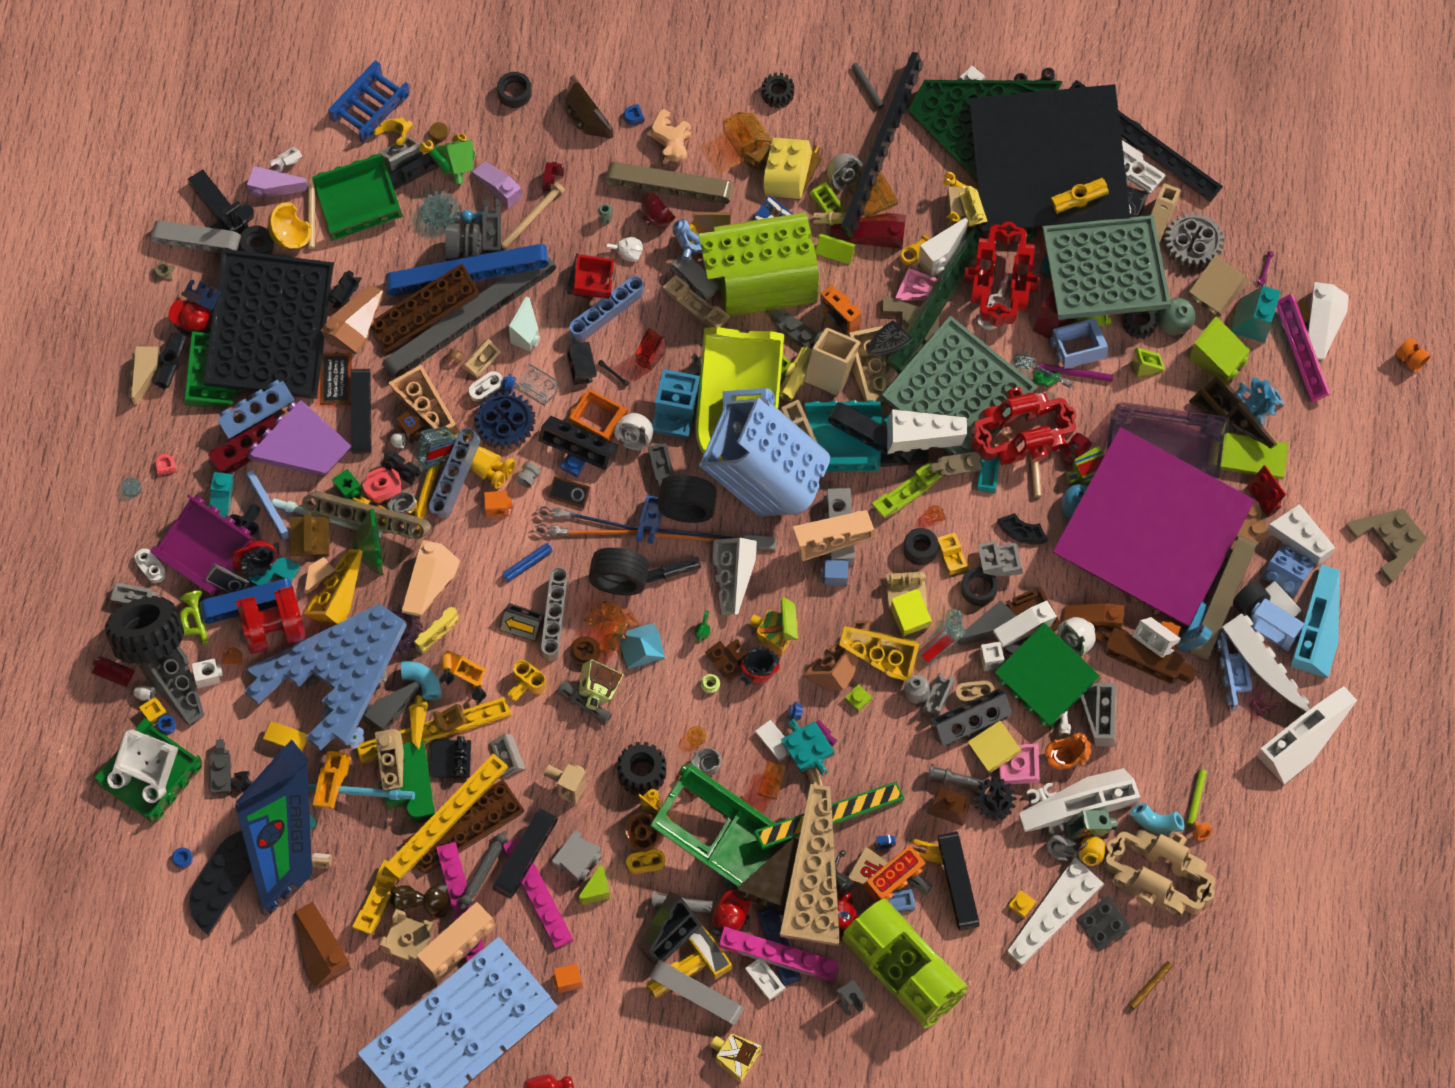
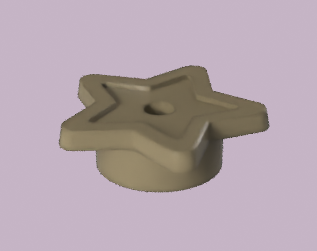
(163, 267)

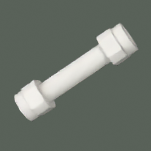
(1064, 728)

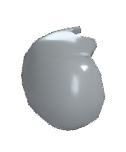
(707, 761)

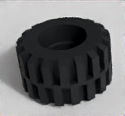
(636, 754)

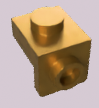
(758, 160)
(449, 719)

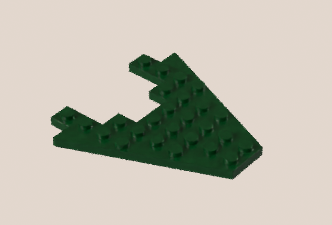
(945, 112)

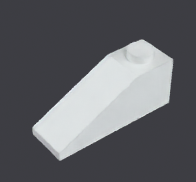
(1025, 624)

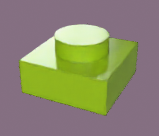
(858, 698)

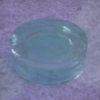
(131, 487)

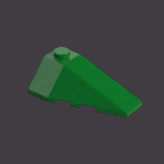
(369, 542)

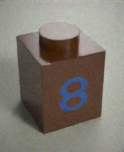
(410, 425)

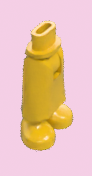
(486, 462)

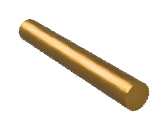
(1150, 985)

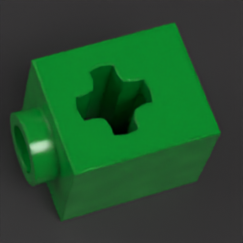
(347, 485)

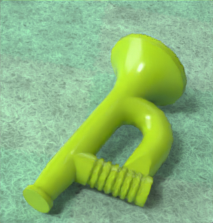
(192, 600)

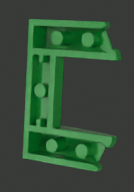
(196, 392)

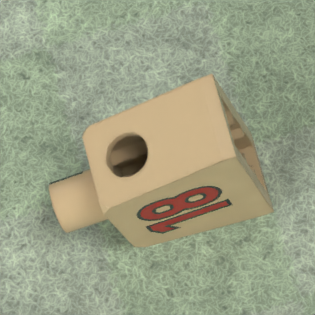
(866, 867)

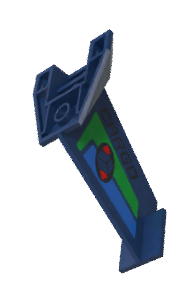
(277, 827)

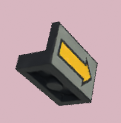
(521, 622)

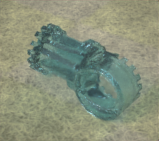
(954, 627)

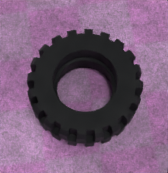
(144, 630)

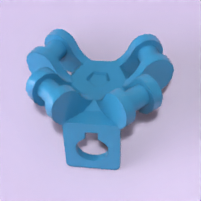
(1260, 403)

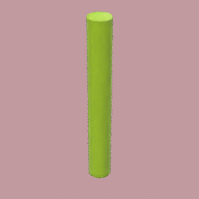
(1196, 797)

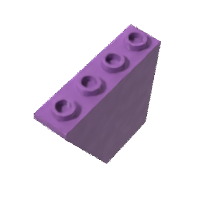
(300, 443)

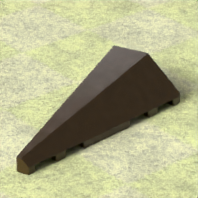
(1221, 400)

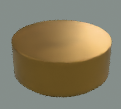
(439, 131)

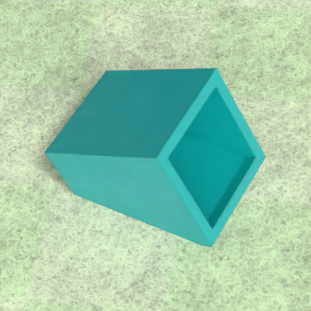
(1255, 313)

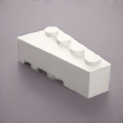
(923, 430)

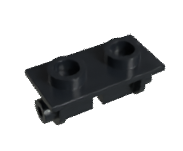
(349, 284)
(406, 471)

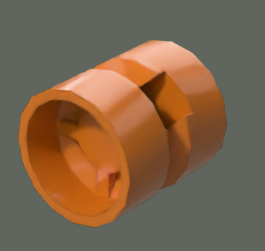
(1410, 353)

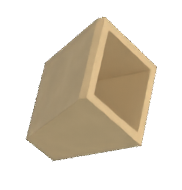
(1218, 286)
(831, 361)

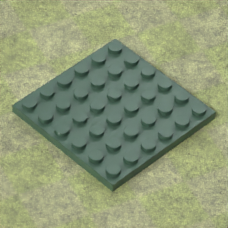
(1106, 267)
(956, 378)

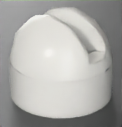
(398, 440)

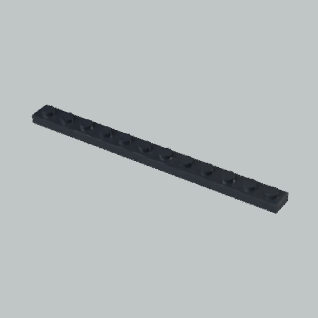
(880, 149)

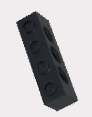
(578, 442)
(978, 707)

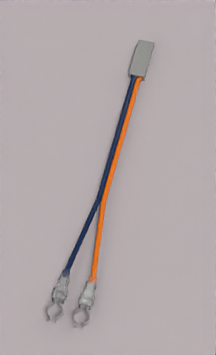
(763, 543)

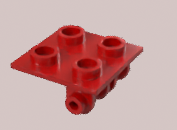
(1266, 491)

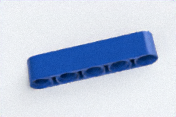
(225, 605)

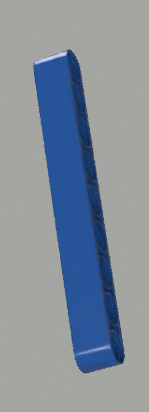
(478, 267)

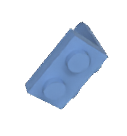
(1288, 569)

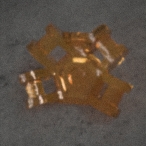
(612, 626)

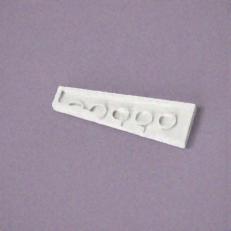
(1064, 900)

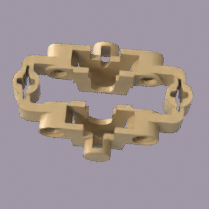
(1153, 883)

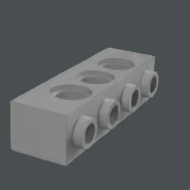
(840, 499)

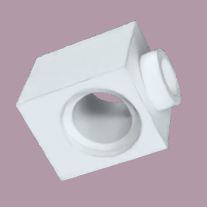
(991, 656)
(201, 667)

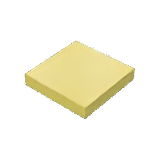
(994, 746)

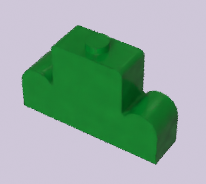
(417, 780)

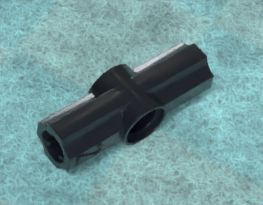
(167, 369)

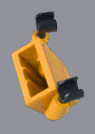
(463, 668)

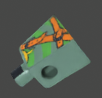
(1090, 823)

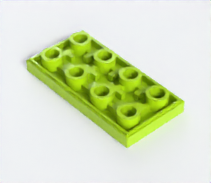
(1248, 456)

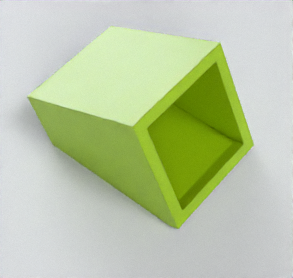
(1219, 351)

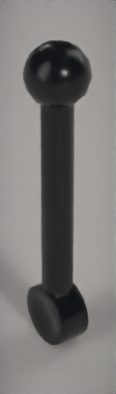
(625, 382)

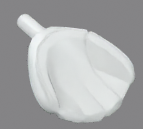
(628, 248)

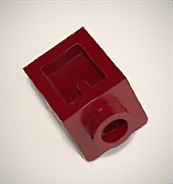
(551, 171)

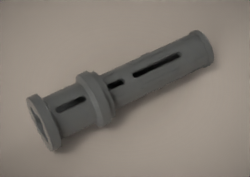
(574, 697)

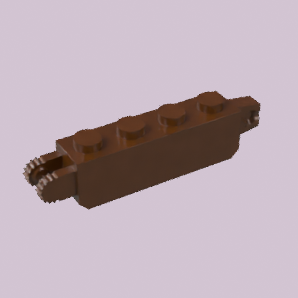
(1130, 651)

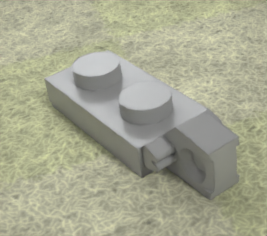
(125, 593)

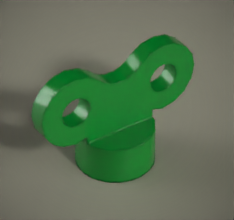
(702, 630)

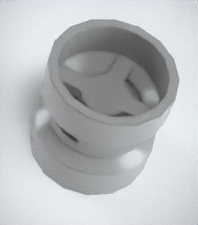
(528, 474)

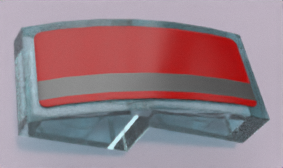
(935, 647)

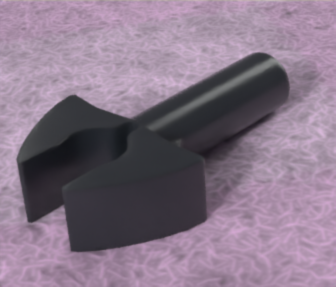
(240, 786)

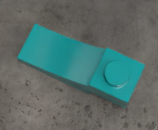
(221, 492)

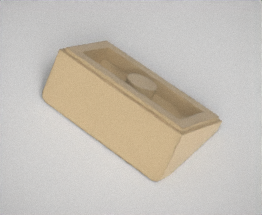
(481, 358)

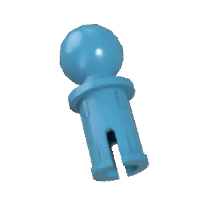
(468, 216)

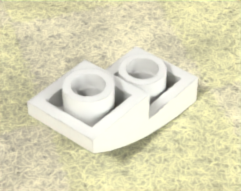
(1282, 600)

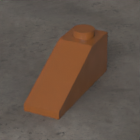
(1100, 615)

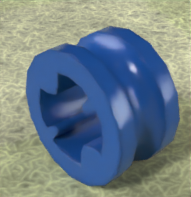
(167, 730)

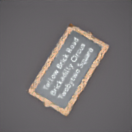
(335, 379)

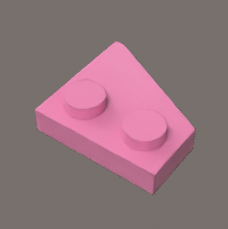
(915, 286)

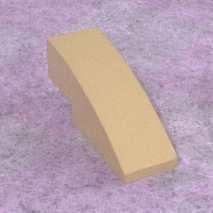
(796, 414)

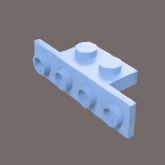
(1236, 672)

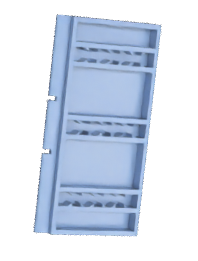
(460, 1024)

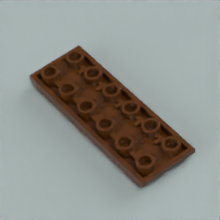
(424, 308)
(484, 817)

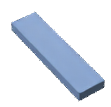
(267, 505)

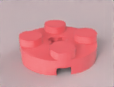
(391, 486)

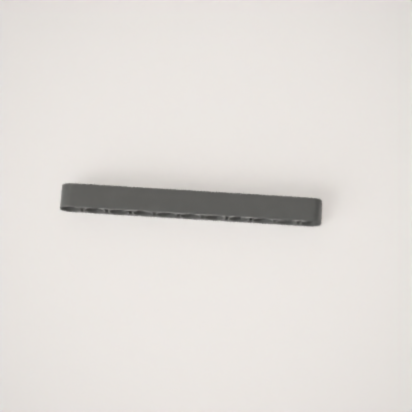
(463, 320)

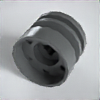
(462, 242)

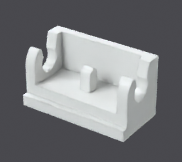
(1155, 636)

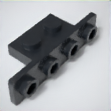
(412, 171)

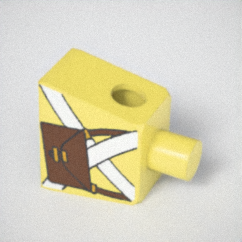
(736, 1055)

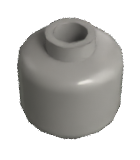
(916, 689)

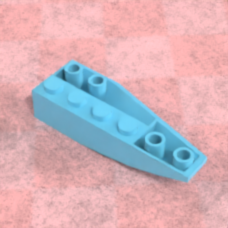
(1321, 626)

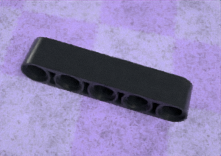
(361, 411)
(866, 431)
(525, 853)
(958, 881)

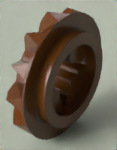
(580, 644)

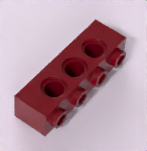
(235, 446)

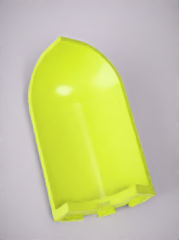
(735, 363)

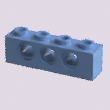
(283, 399)

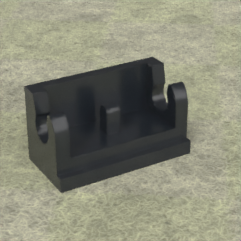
(581, 363)

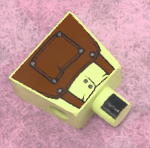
(598, 683)

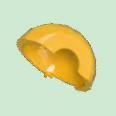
(287, 228)

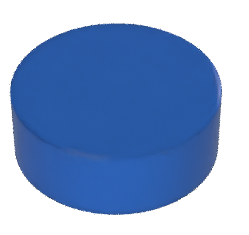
(182, 858)

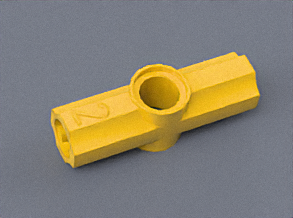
(1069, 200)
(688, 966)

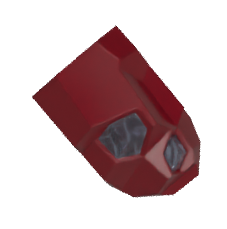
(1075, 448)

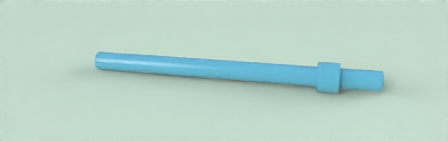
(393, 794)

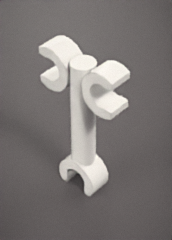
(1041, 794)

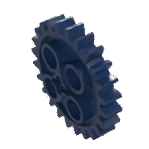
(518, 410)

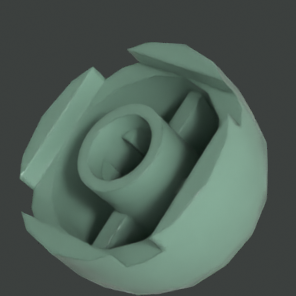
(1178, 318)

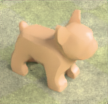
(670, 137)

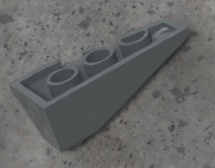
(175, 684)

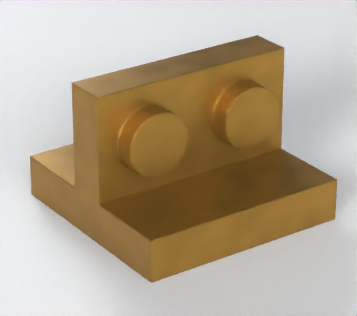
(309, 536)

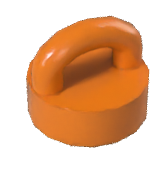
(1202, 831)

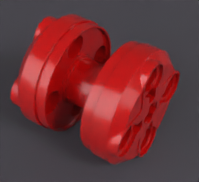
(258, 623)

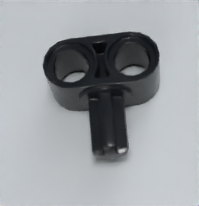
(248, 521)

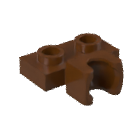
(727, 659)

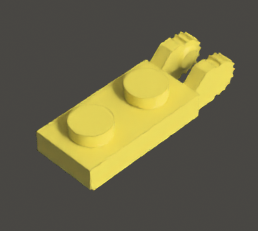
(436, 630)

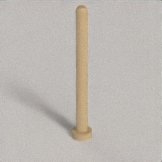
(557, 189)

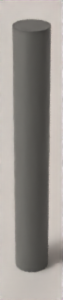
(867, 85)

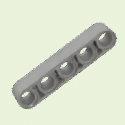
(194, 237)
(554, 623)
(697, 992)

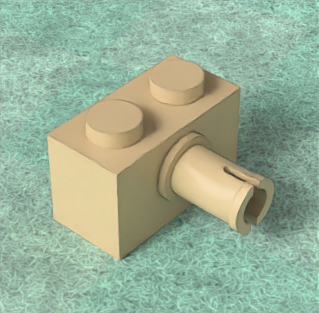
(570, 782)

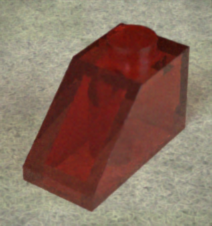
(650, 350)

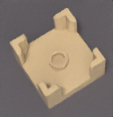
(407, 937)

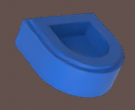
(633, 115)
(884, 842)

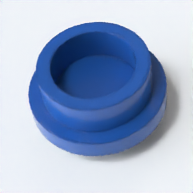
(508, 383)
(795, 711)

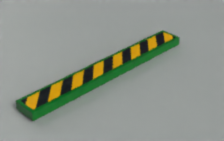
(841, 812)

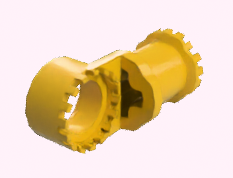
(914, 249)

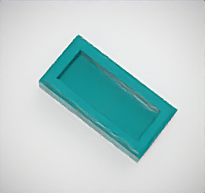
(988, 475)

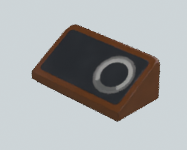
(569, 492)

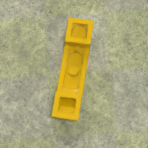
(377, 901)

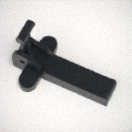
(229, 216)

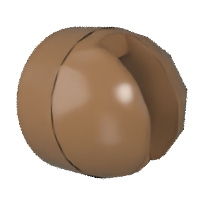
(457, 355)

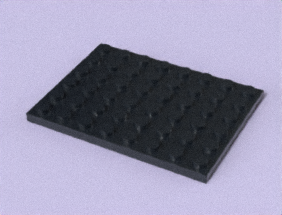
(268, 323)

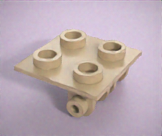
(905, 582)

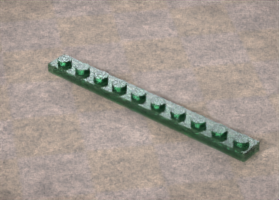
(937, 298)

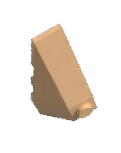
(431, 573)

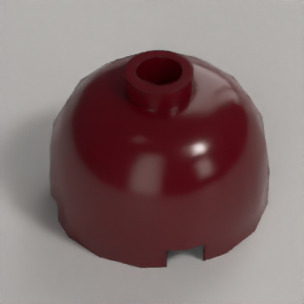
(656, 212)

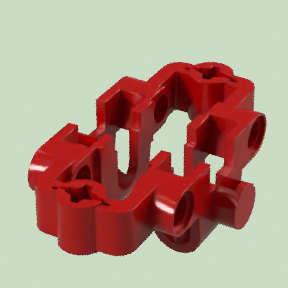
(1020, 284)
(1040, 438)

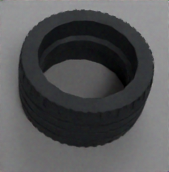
(687, 498)
(618, 571)

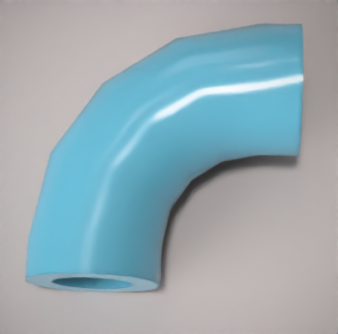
(424, 677)
(1156, 822)

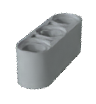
(695, 277)

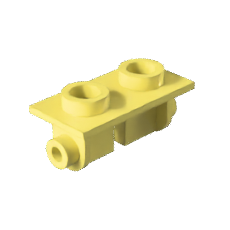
(972, 206)

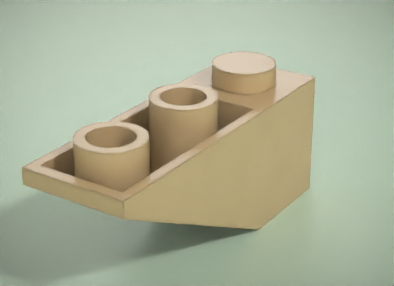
(1164, 208)
(146, 363)
(390, 758)

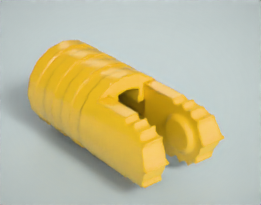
(932, 851)

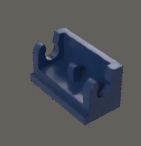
(202, 295)

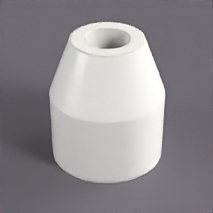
(144, 693)

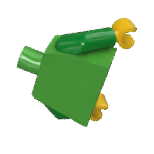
(452, 157)

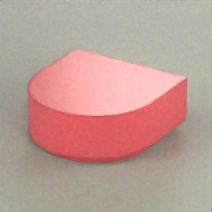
(165, 464)

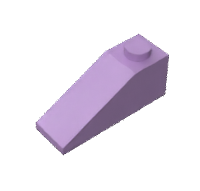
(272, 183)
(499, 184)

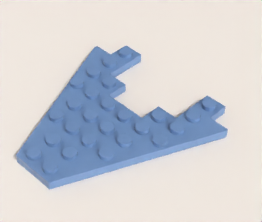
(344, 657)

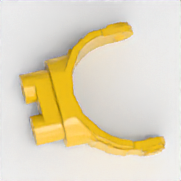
(395, 125)

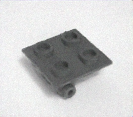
(1104, 923)

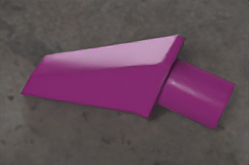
(832, 741)

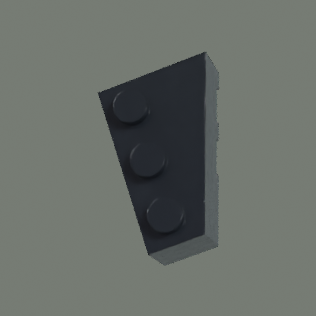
(669, 929)

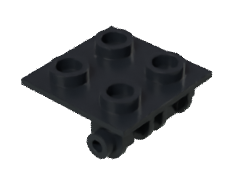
(451, 758)

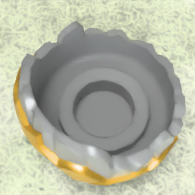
(403, 503)

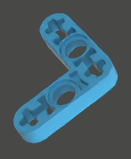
(1195, 634)

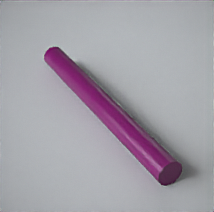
(1078, 373)

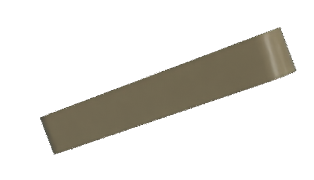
(669, 183)
(357, 514)
(1225, 594)

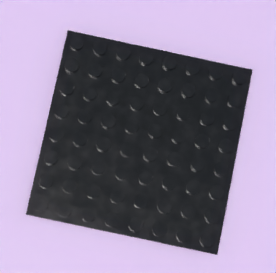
(1043, 147)

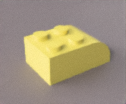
(787, 168)

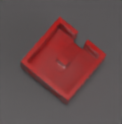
(592, 276)

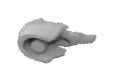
(1061, 847)

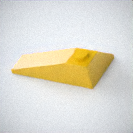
(336, 597)
(886, 652)

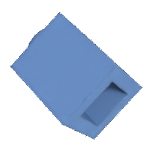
(835, 572)

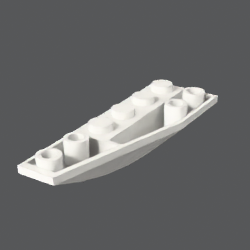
(1262, 660)
(1305, 738)
(1097, 792)

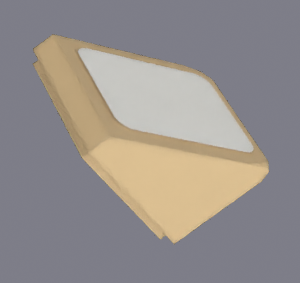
(321, 860)

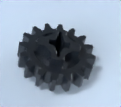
(994, 807)

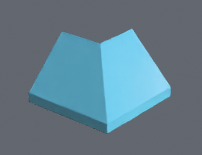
(642, 646)

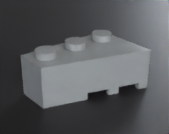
(1101, 712)

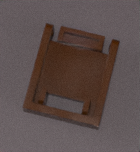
(1028, 600)

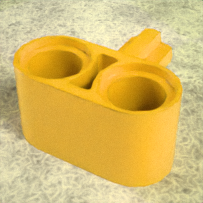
(525, 681)

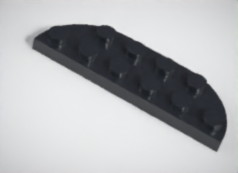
(219, 882)

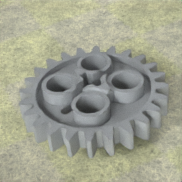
(1178, 232)

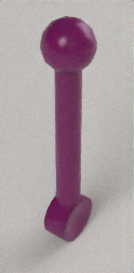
(1261, 281)

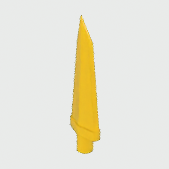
(417, 718)

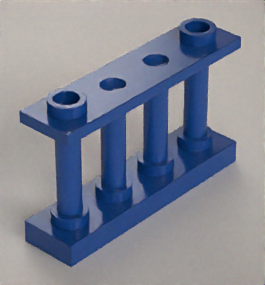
(360, 87)

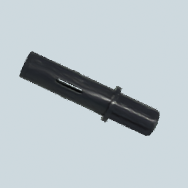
(674, 569)

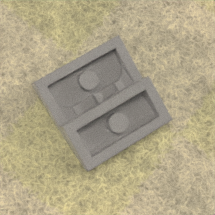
(1000, 560)

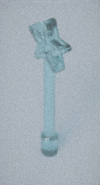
(1026, 362)

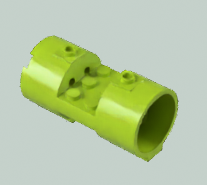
(905, 963)

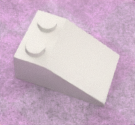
(939, 250)

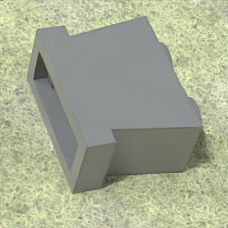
(577, 857)

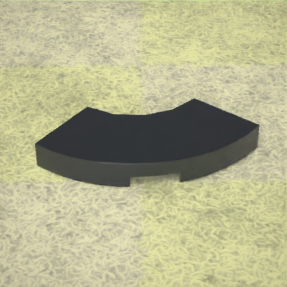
(1022, 531)

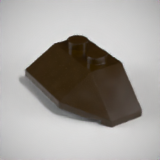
(585, 112)

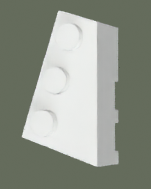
(1302, 534)

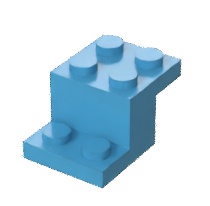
(675, 404)

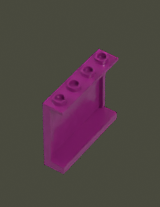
(199, 540)

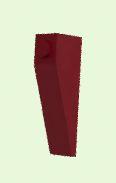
(875, 230)

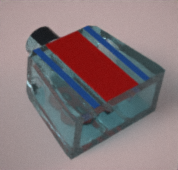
(435, 446)

